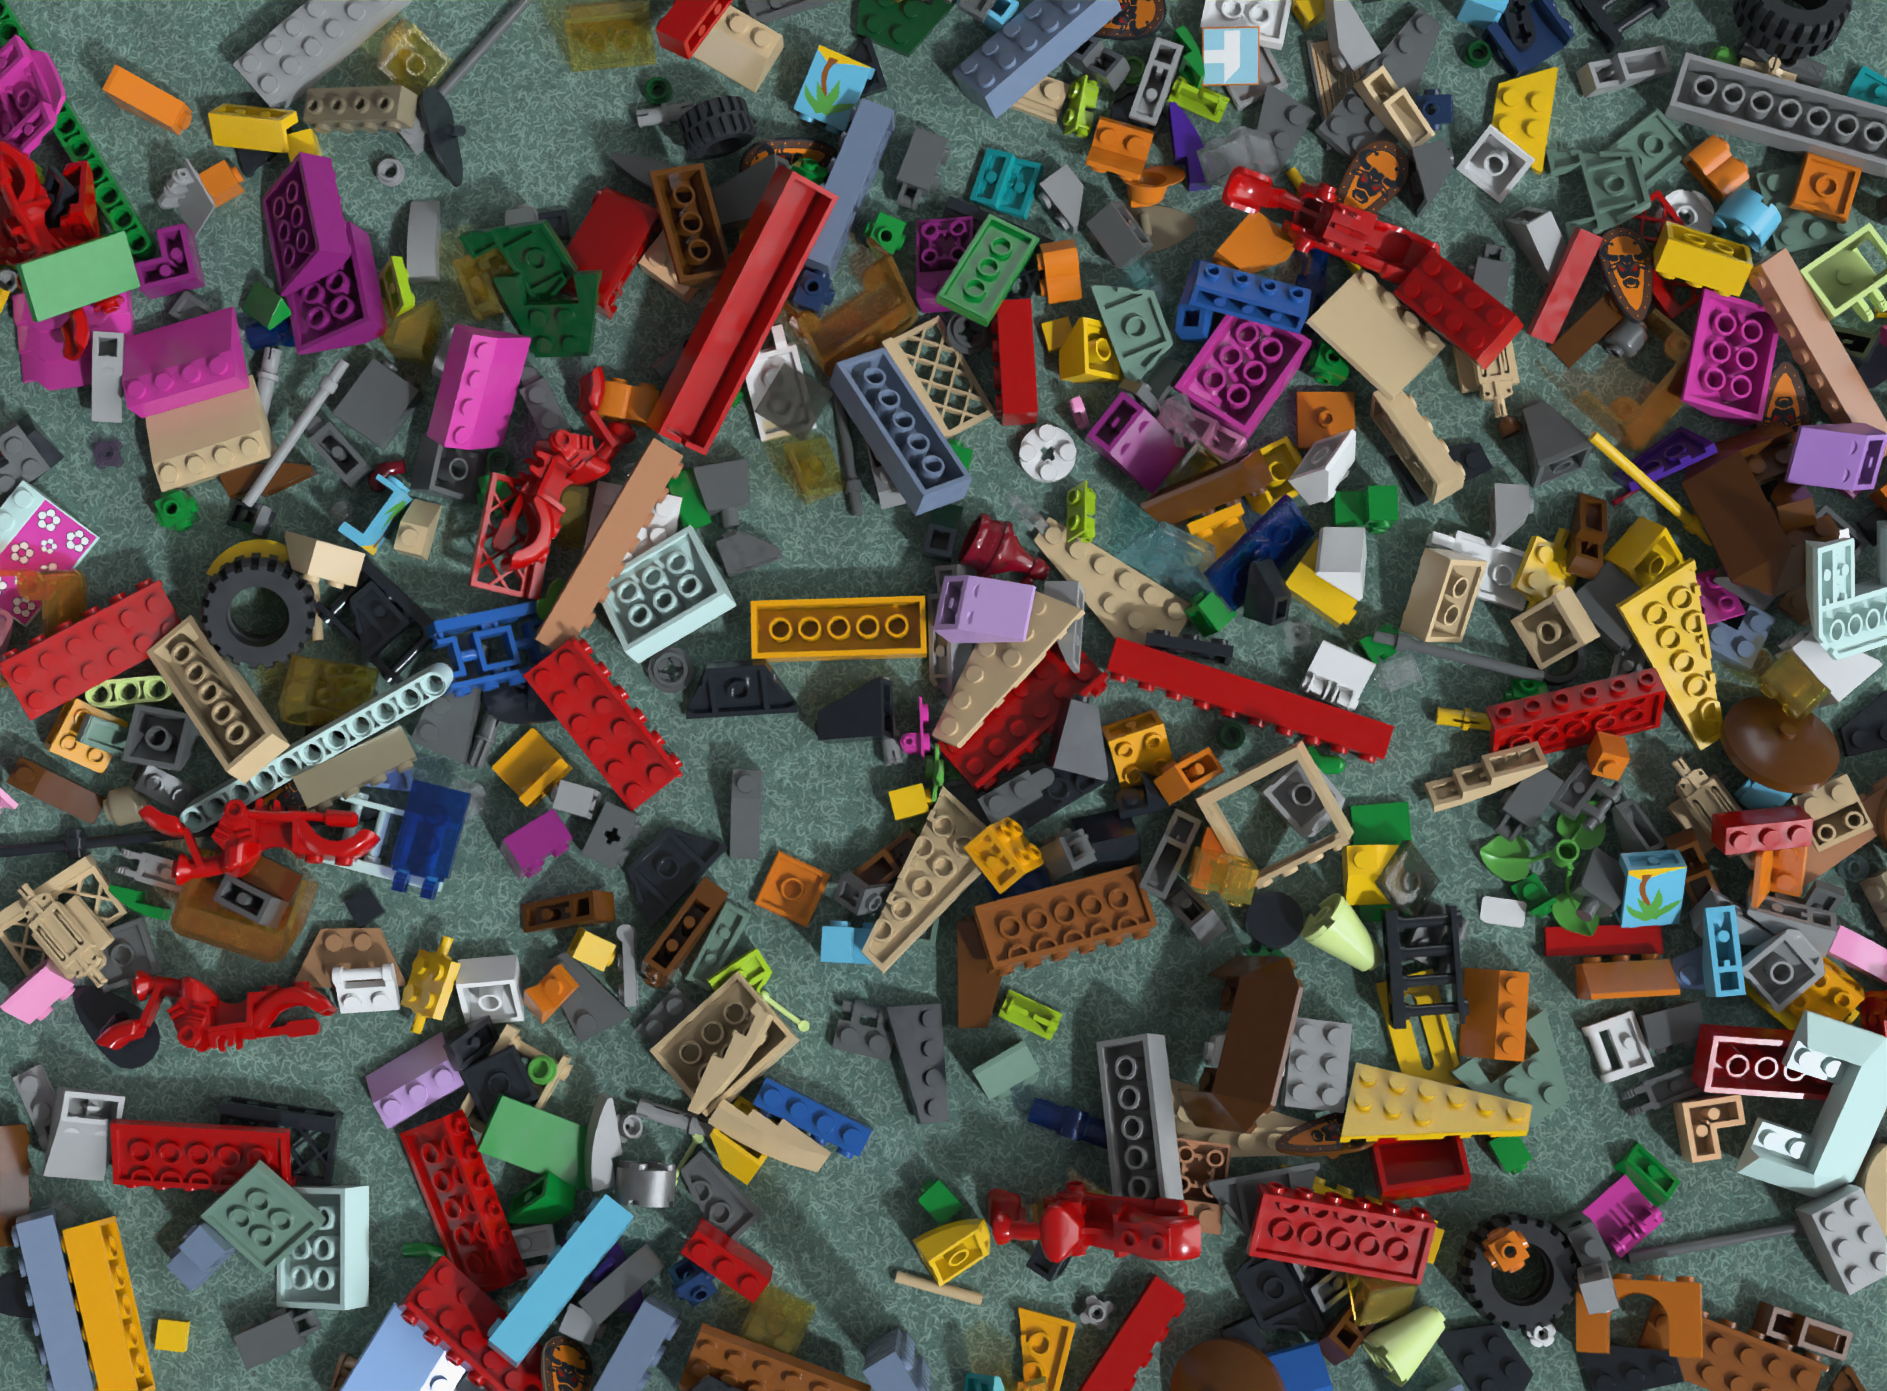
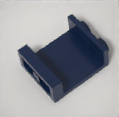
(1551, 36)

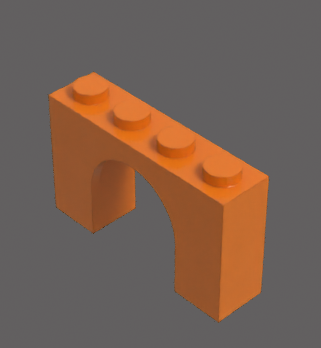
(1680, 1300)

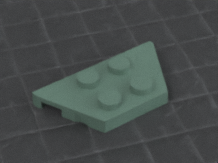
(1133, 327)

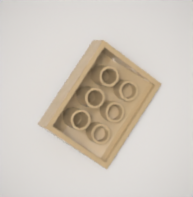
(1376, 334)
(209, 438)
(709, 1032)

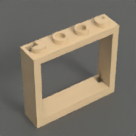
(1288, 865)

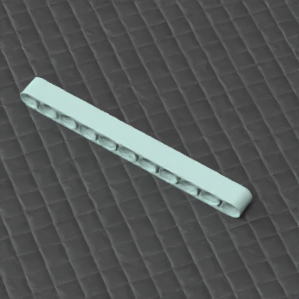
(326, 740)

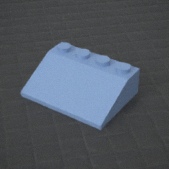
(401, 1361)

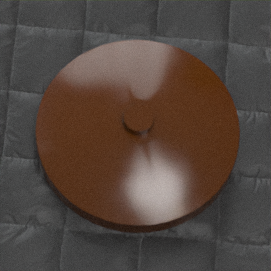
(1777, 748)
(1225, 1366)

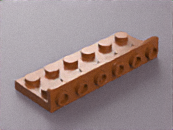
(1064, 920)
(1737, 1358)
(757, 1366)

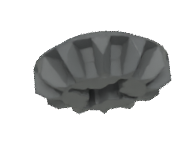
(977, 343)
(660, 662)

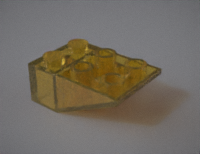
(324, 690)

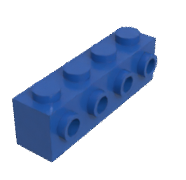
(1250, 297)
(812, 1116)

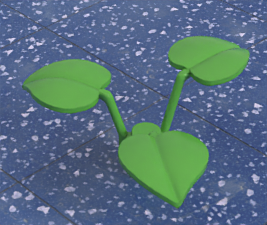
(1511, 860)

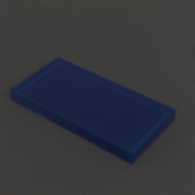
(1274, 536)

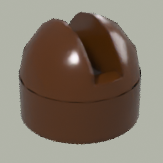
(1508, 427)

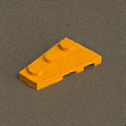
(1045, 1345)

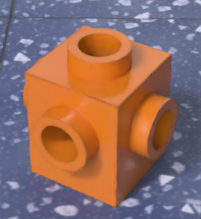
(1496, 1244)

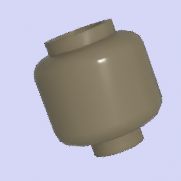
(123, 805)

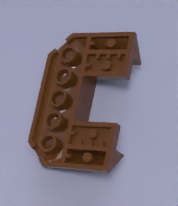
(1738, 517)
(1263, 1011)

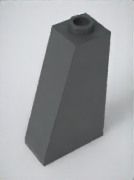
(740, 195)

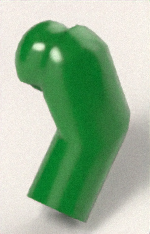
(1327, 763)
(423, 1249)

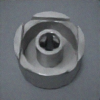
(645, 1184)

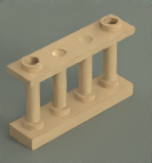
(508, 1037)

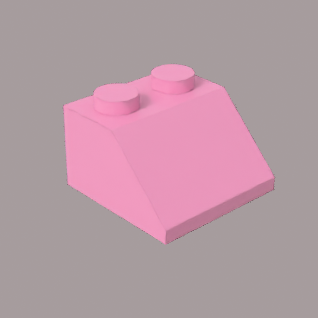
(37, 993)

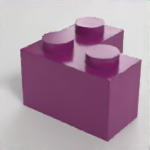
(177, 268)
(533, 843)

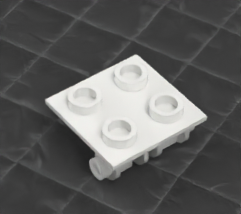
(1337, 676)

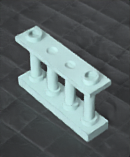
(371, 861)

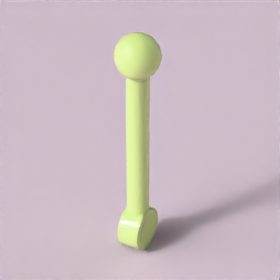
(803, 1025)
(697, 1139)

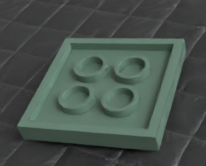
(1798, 229)
(262, 1217)

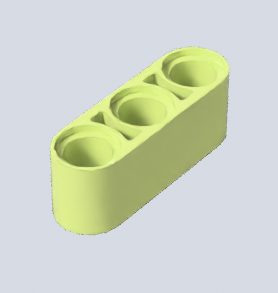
(118, 689)

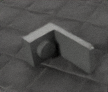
(1157, 387)
(162, 787)
(860, 896)

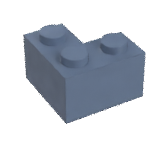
(1742, 642)
(199, 1255)

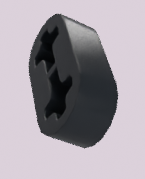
(1524, 22)

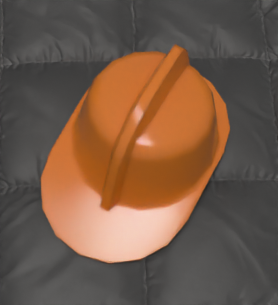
(1152, 185)

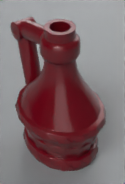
(995, 549)

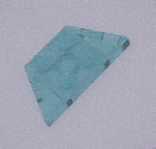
(1171, 557)

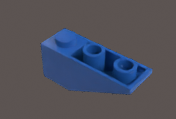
(1193, 322)

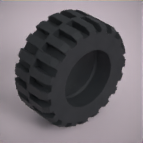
(1791, 30)
(250, 647)
(1545, 1300)

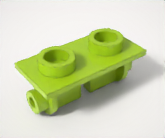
(1082, 94)
(1200, 102)
(1080, 504)
(1030, 1015)

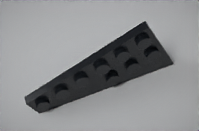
(1063, 791)

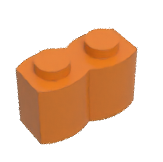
(1716, 168)
(1060, 271)
(628, 402)

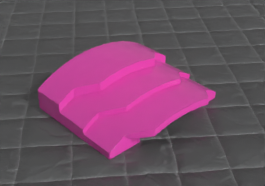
(28, 95)
(43, 343)

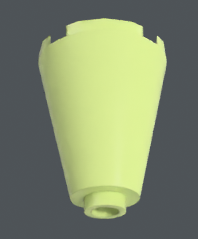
(1342, 934)
(1404, 1342)

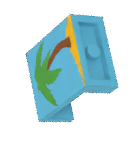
(832, 89)
(384, 520)
(1651, 888)

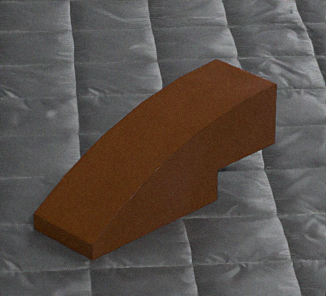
(240, 480)
(1587, 537)
(888, 861)
(1699, 874)
(271, 877)
(1802, 1331)

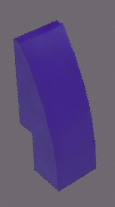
(1184, 146)

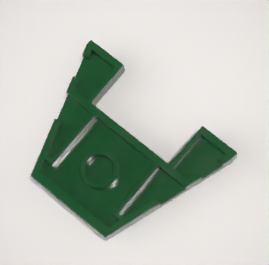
(901, 24)
(530, 250)
(555, 326)

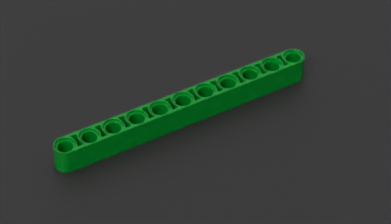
(80, 138)

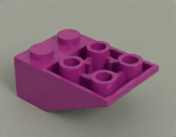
(938, 250)
(1135, 443)

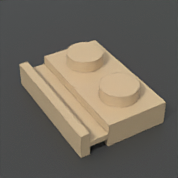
(1044, 100)

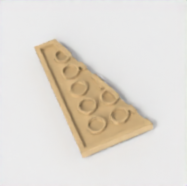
(1114, 592)
(999, 667)
(929, 881)
(1258, 1143)

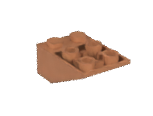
(1201, 1163)

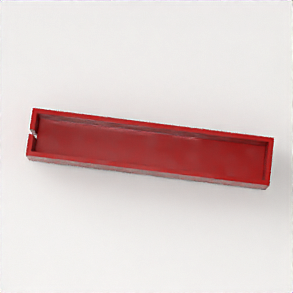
(742, 310)

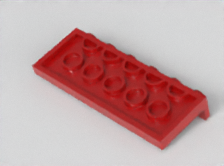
(88, 650)
(1576, 713)
(1022, 719)
(603, 722)
(194, 1154)
(463, 1201)
(1341, 1233)
(458, 1319)

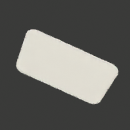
(1503, 911)

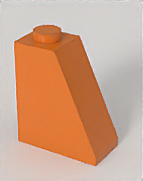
(147, 101)
(1254, 245)

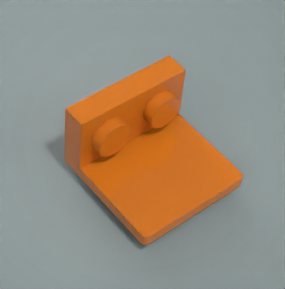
(1119, 149)
(1777, 872)

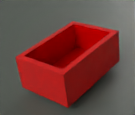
(1419, 1167)

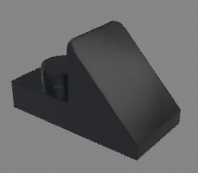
(61, 196)
(252, 520)
(1141, 798)
(470, 1042)

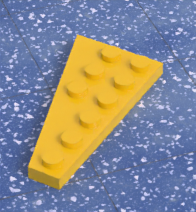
(1675, 641)
(1420, 1109)

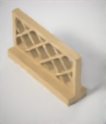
(902, 361)
(55, 886)

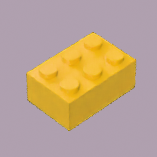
(1702, 259)

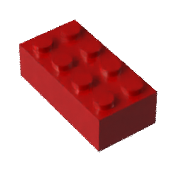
(1458, 309)
(1016, 361)

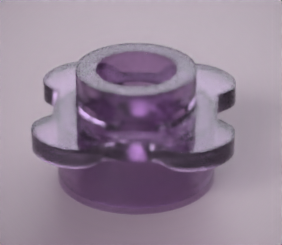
(102, 448)

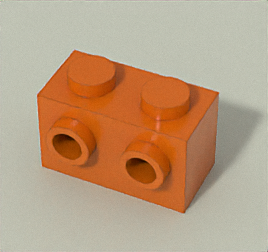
(1188, 775)

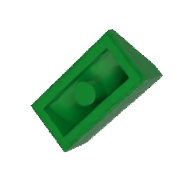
(265, 306)
(1647, 1174)

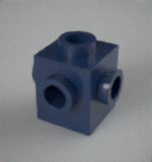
(1444, 108)
(817, 300)
(692, 1282)

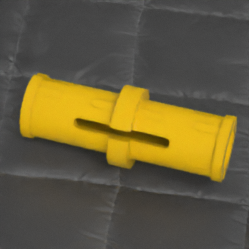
(1462, 718)

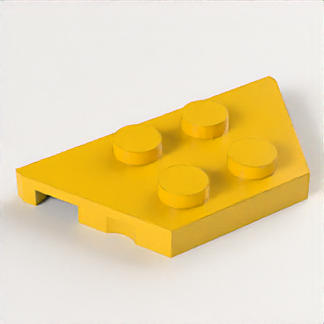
(1524, 112)

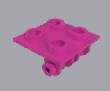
(1717, 602)
(918, 742)
(1623, 1216)

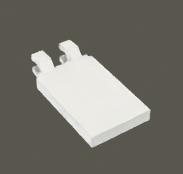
(763, 373)
(1499, 571)

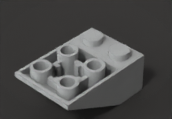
(81, 1133)

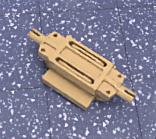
(1493, 383)
(1697, 801)
(68, 934)

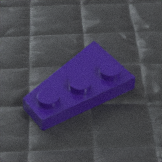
(1668, 456)

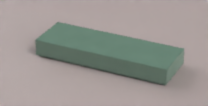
(718, 944)

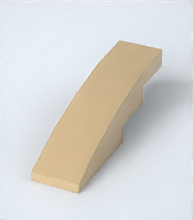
(1481, 779)
(723, 1071)
(779, 1142)

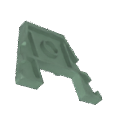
(1612, 184)
(1533, 1082)

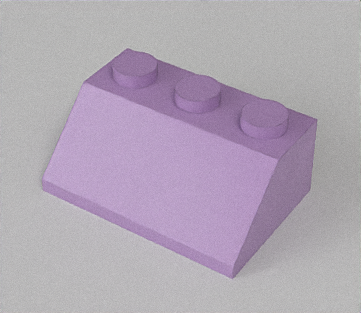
(413, 1082)

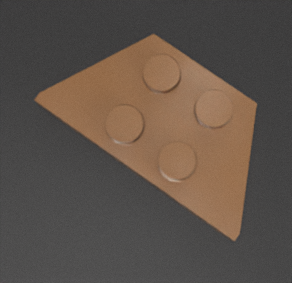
(347, 949)

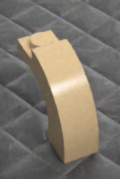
(1873, 1180)

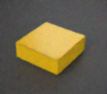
(1056, 333)
(172, 1335)

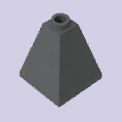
(1551, 443)

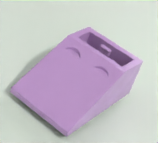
(983, 610)

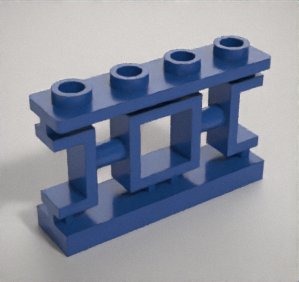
(487, 626)

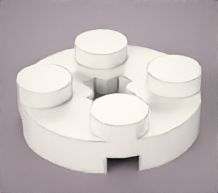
(1692, 203)
(1047, 438)

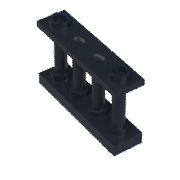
(1610, 32)
(410, 611)
(1399, 982)

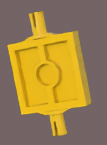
(1543, 569)
(430, 984)

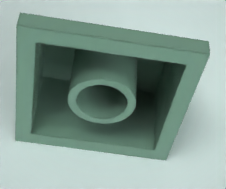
(1006, 1070)

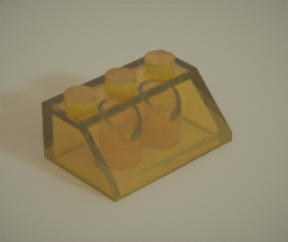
(610, 34)

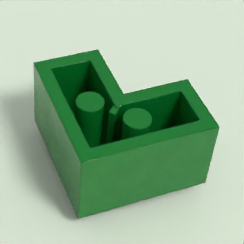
(1373, 508)

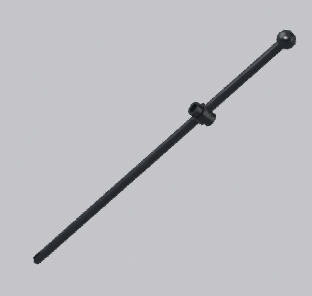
(77, 843)

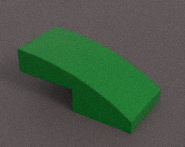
(1192, 64)
(693, 508)
(135, 900)

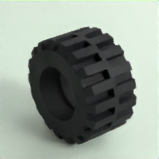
(717, 127)

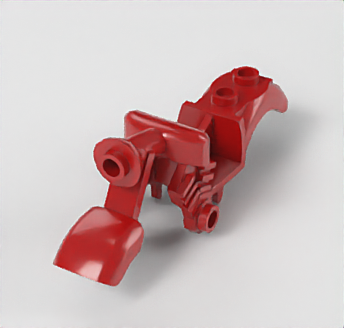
(1331, 225)
(31, 239)
(560, 462)
(249, 832)
(206, 1020)
(1085, 1219)

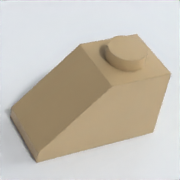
(417, 529)

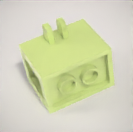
(1845, 278)

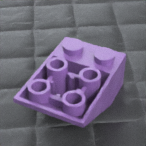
(1837, 456)

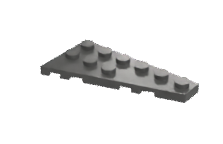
(1405, 58)

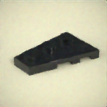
(1469, 456)
(1632, 1368)

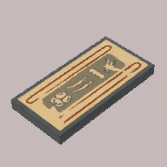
(1327, 81)

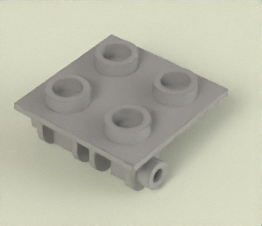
(189, 197)

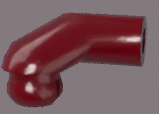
(385, 469)

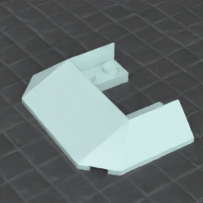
(1845, 614)
(1848, 1121)

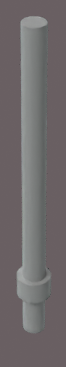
(327, 386)

